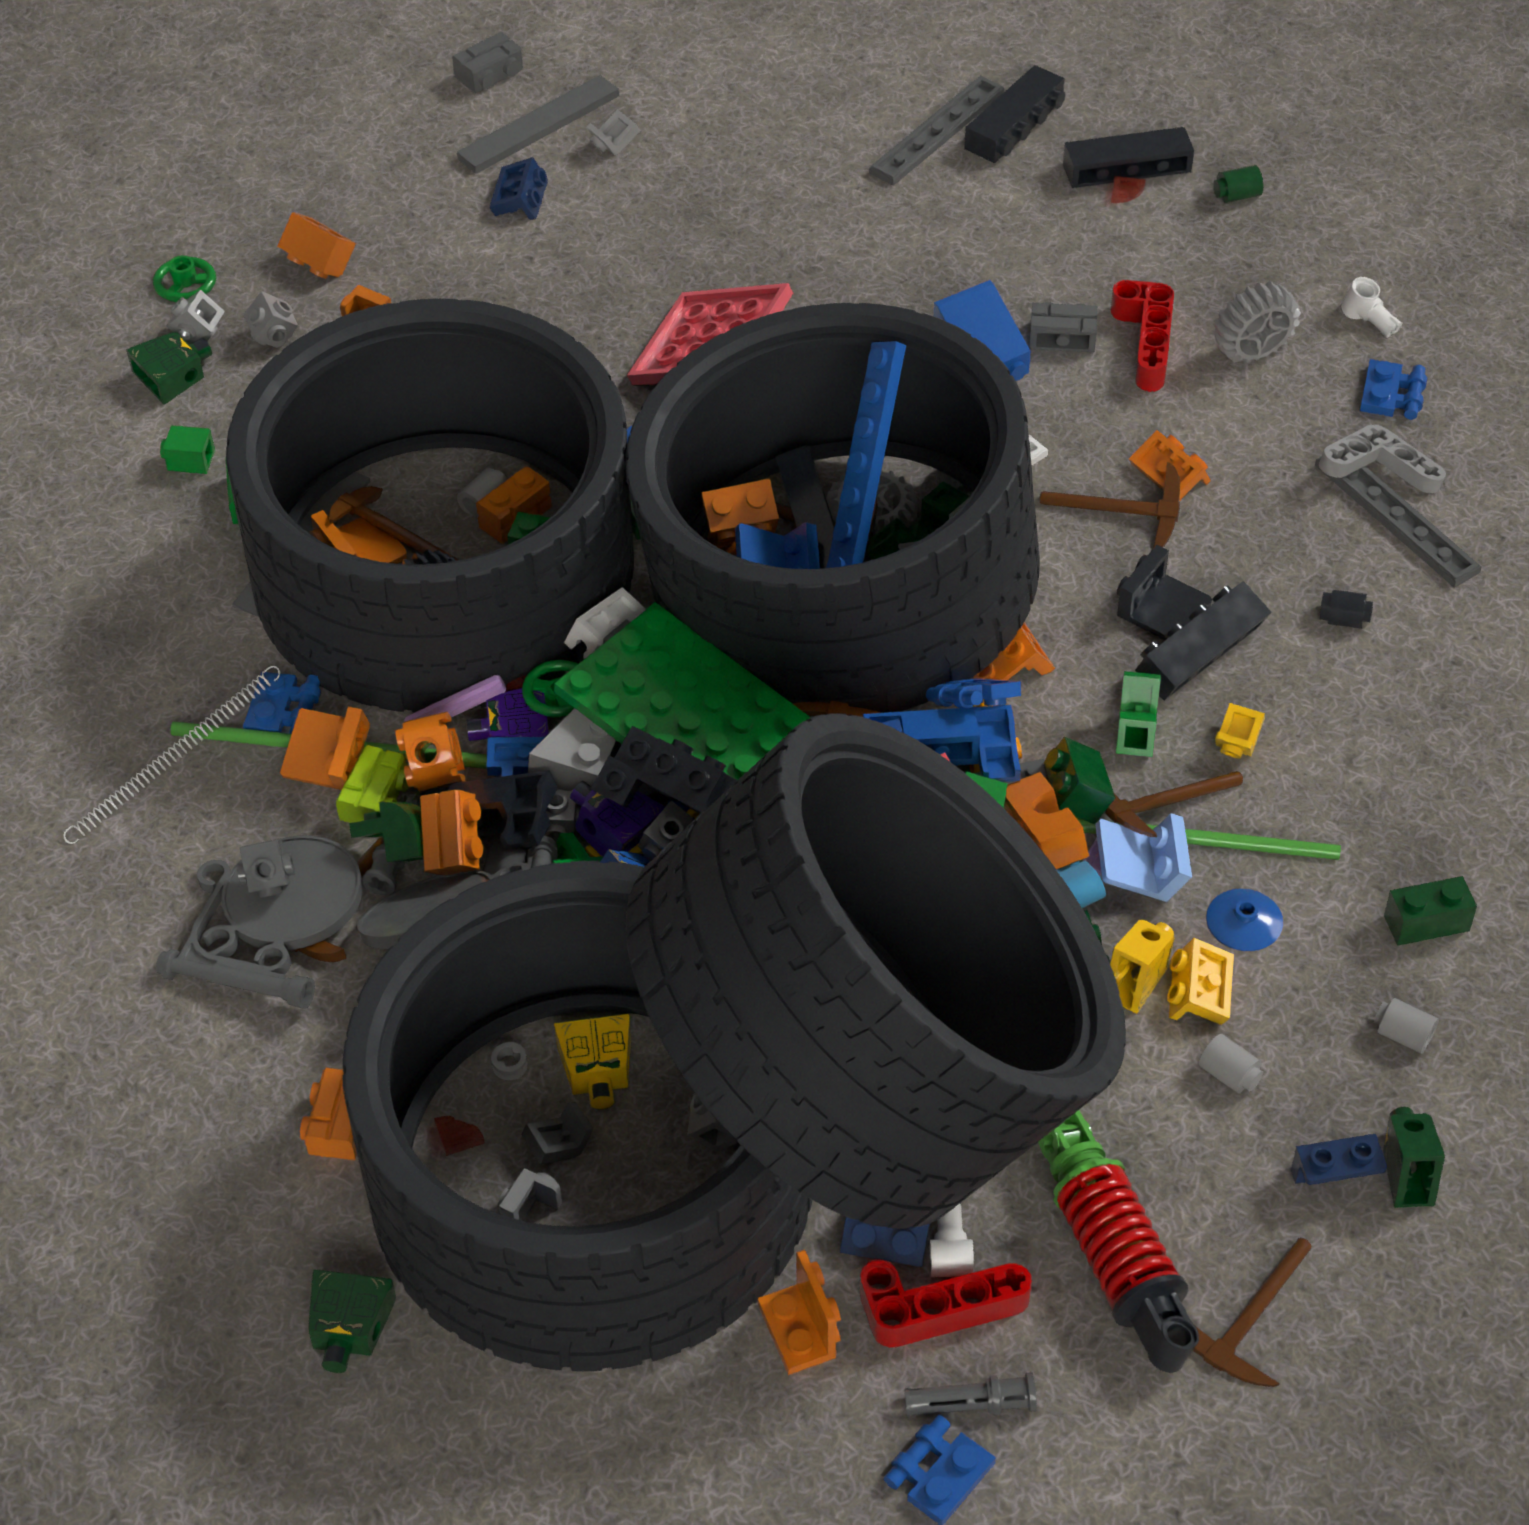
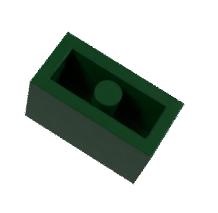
(1079, 779)
(1430, 910)

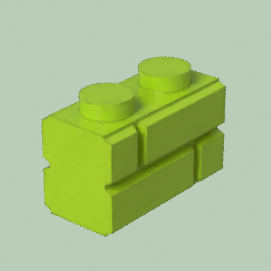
(374, 779)

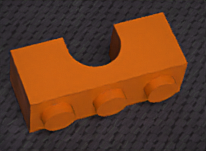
(1036, 810)

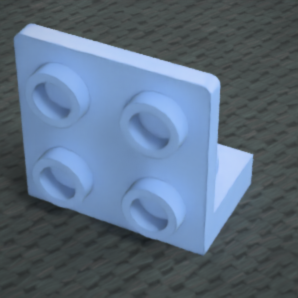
(1145, 863)

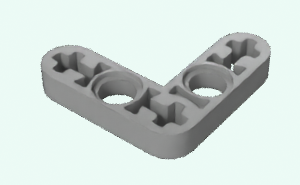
(1384, 446)

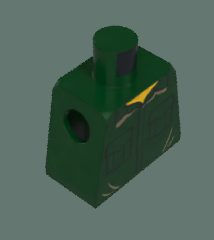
(168, 364)
(1407, 1140)
(347, 1315)

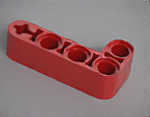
(1153, 308)
(1007, 1282)

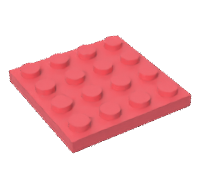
(699, 318)

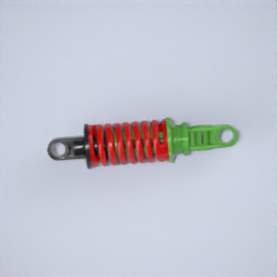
(1120, 1243)

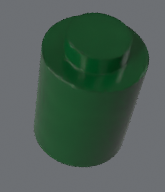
(1239, 184)

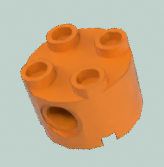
(416, 737)

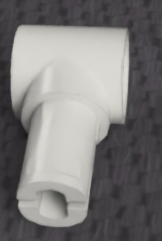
(1364, 304)
(950, 1250)

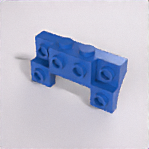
(966, 736)

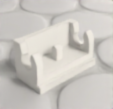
(603, 619)

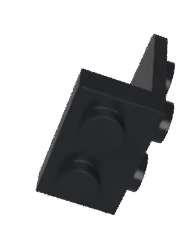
(1155, 599)

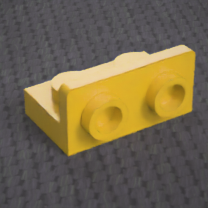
(1201, 982)

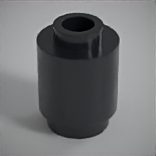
(1346, 608)

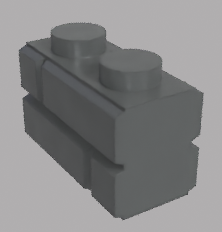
(488, 62)
(1063, 327)

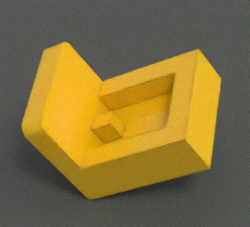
(1239, 731)

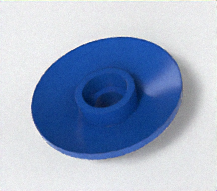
(1241, 930)

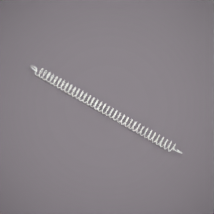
(211, 719)

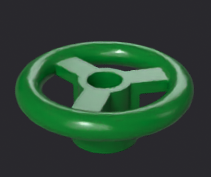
(184, 275)
(554, 705)

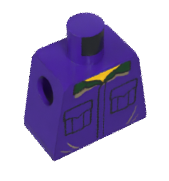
(509, 718)
(609, 824)

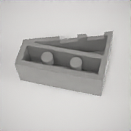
(573, 751)

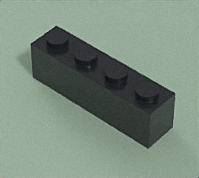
(1014, 114)
(1128, 156)
(1203, 639)

